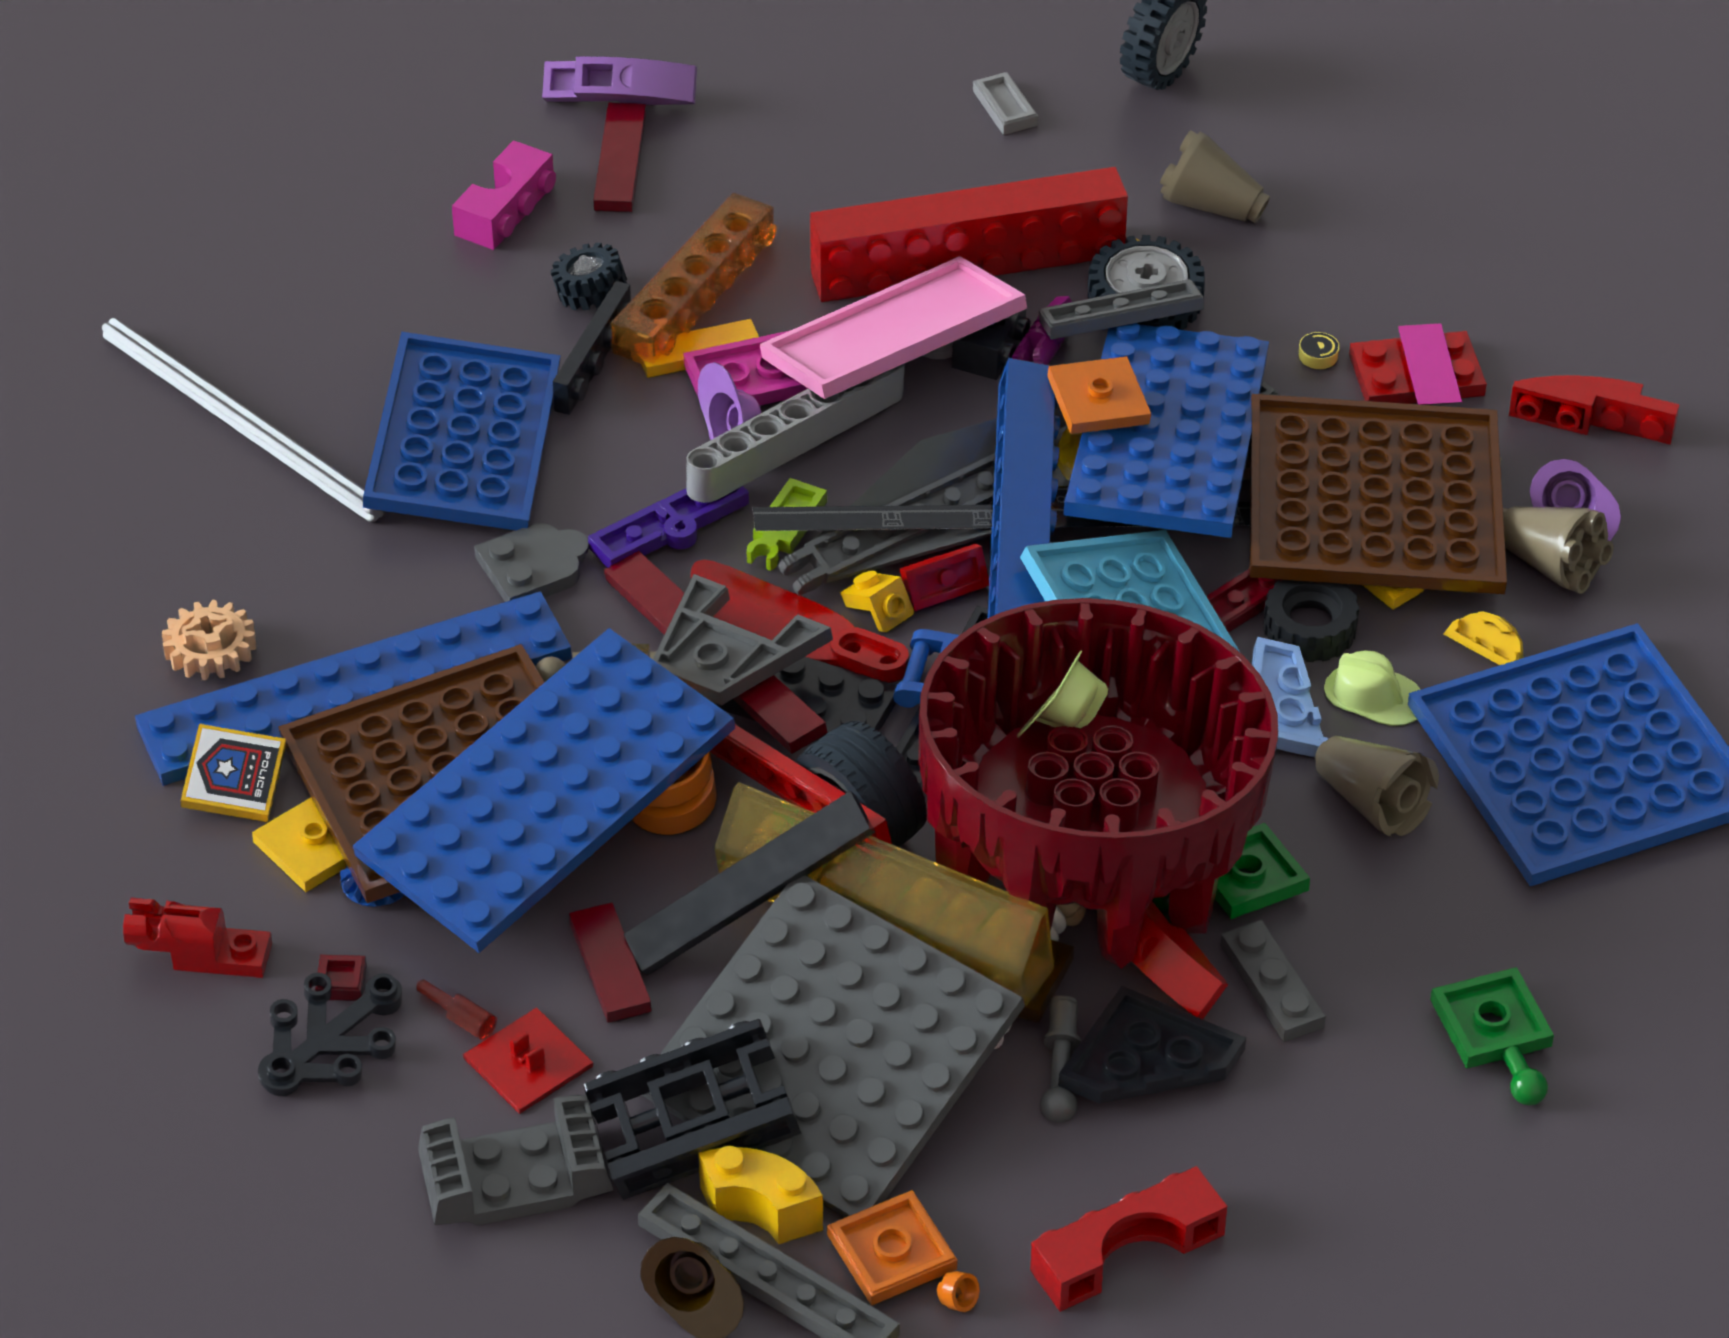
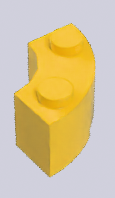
(761, 1191)

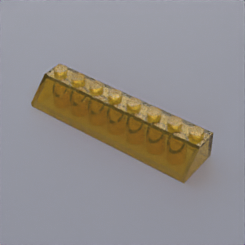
(946, 909)

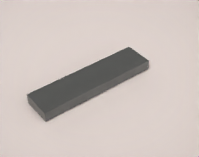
(1121, 309)

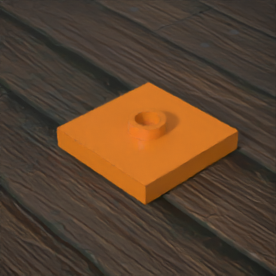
(1099, 395)
(892, 1247)

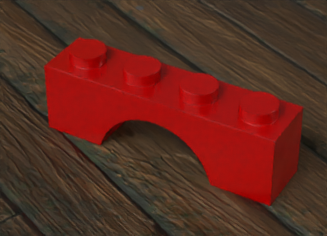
(1176, 1212)

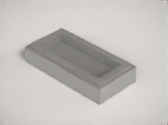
(1005, 103)

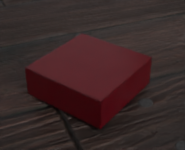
(346, 975)

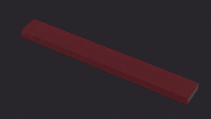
(768, 702)

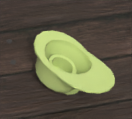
(1371, 688)
(1073, 701)

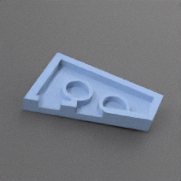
(1289, 684)

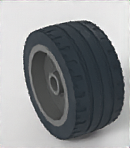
(873, 769)

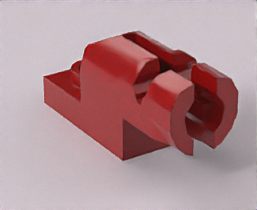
(196, 938)

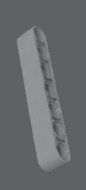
(784, 434)

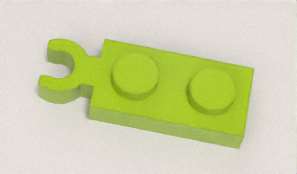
(771, 542)

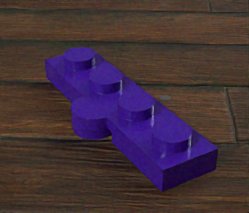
(664, 523)

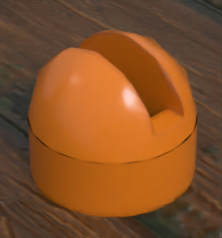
(961, 1283)

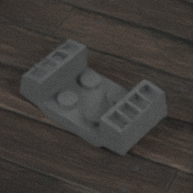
(515, 1169)

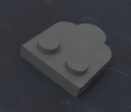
(533, 560)

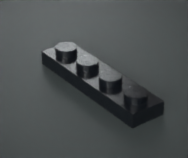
(589, 352)

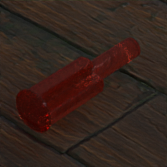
(461, 1010)

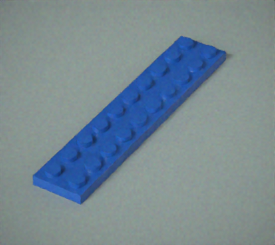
(348, 676)

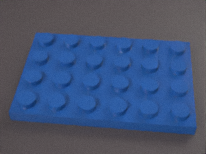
(462, 432)

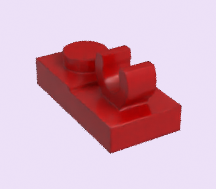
(945, 576)

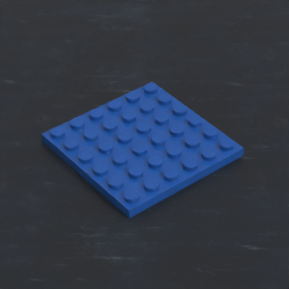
(1581, 752)

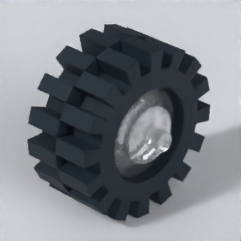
(587, 275)

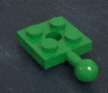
(1274, 880)
(1485, 1042)

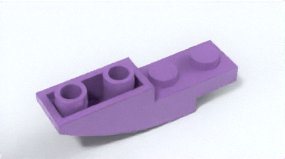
(619, 80)

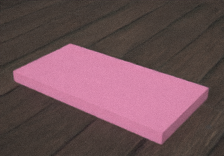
(892, 327)

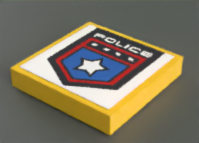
(233, 773)

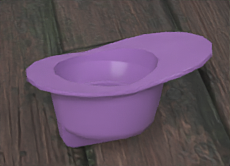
(721, 402)
(1574, 486)

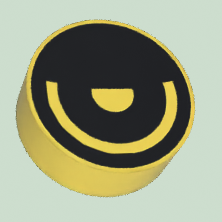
(1318, 350)

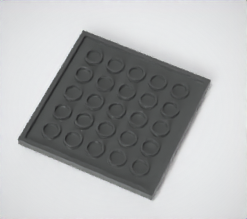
(863, 1035)

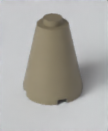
(1379, 781)

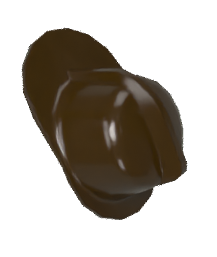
(692, 1287)

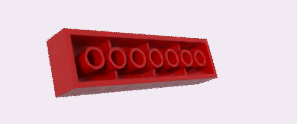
(992, 226)

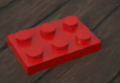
(1386, 376)

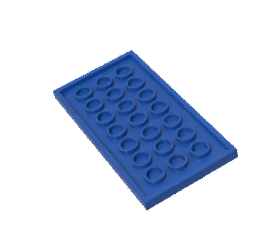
(1194, 453)
(543, 789)

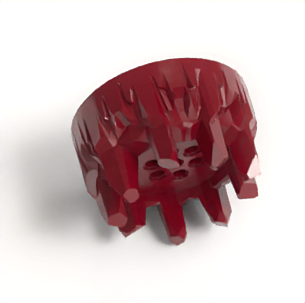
(1106, 811)

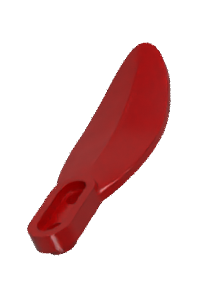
(768, 609)

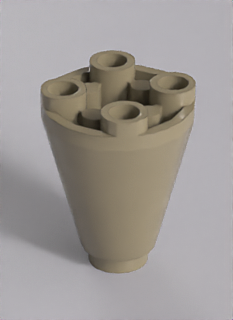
(1212, 182)
(1559, 542)

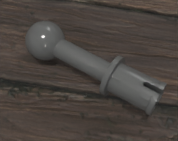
(1062, 1038)

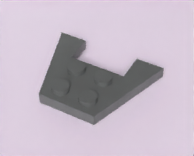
(724, 658)

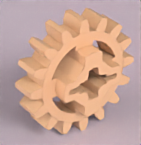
(209, 640)

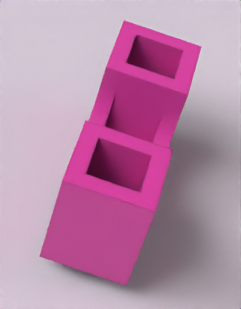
(520, 179)

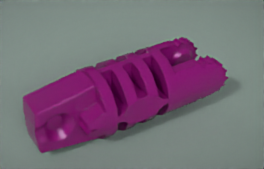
(1036, 343)

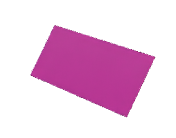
(1429, 364)

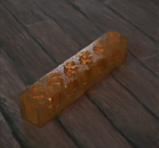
(693, 279)

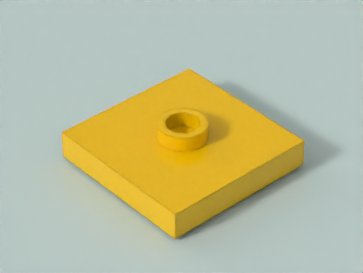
(301, 845)

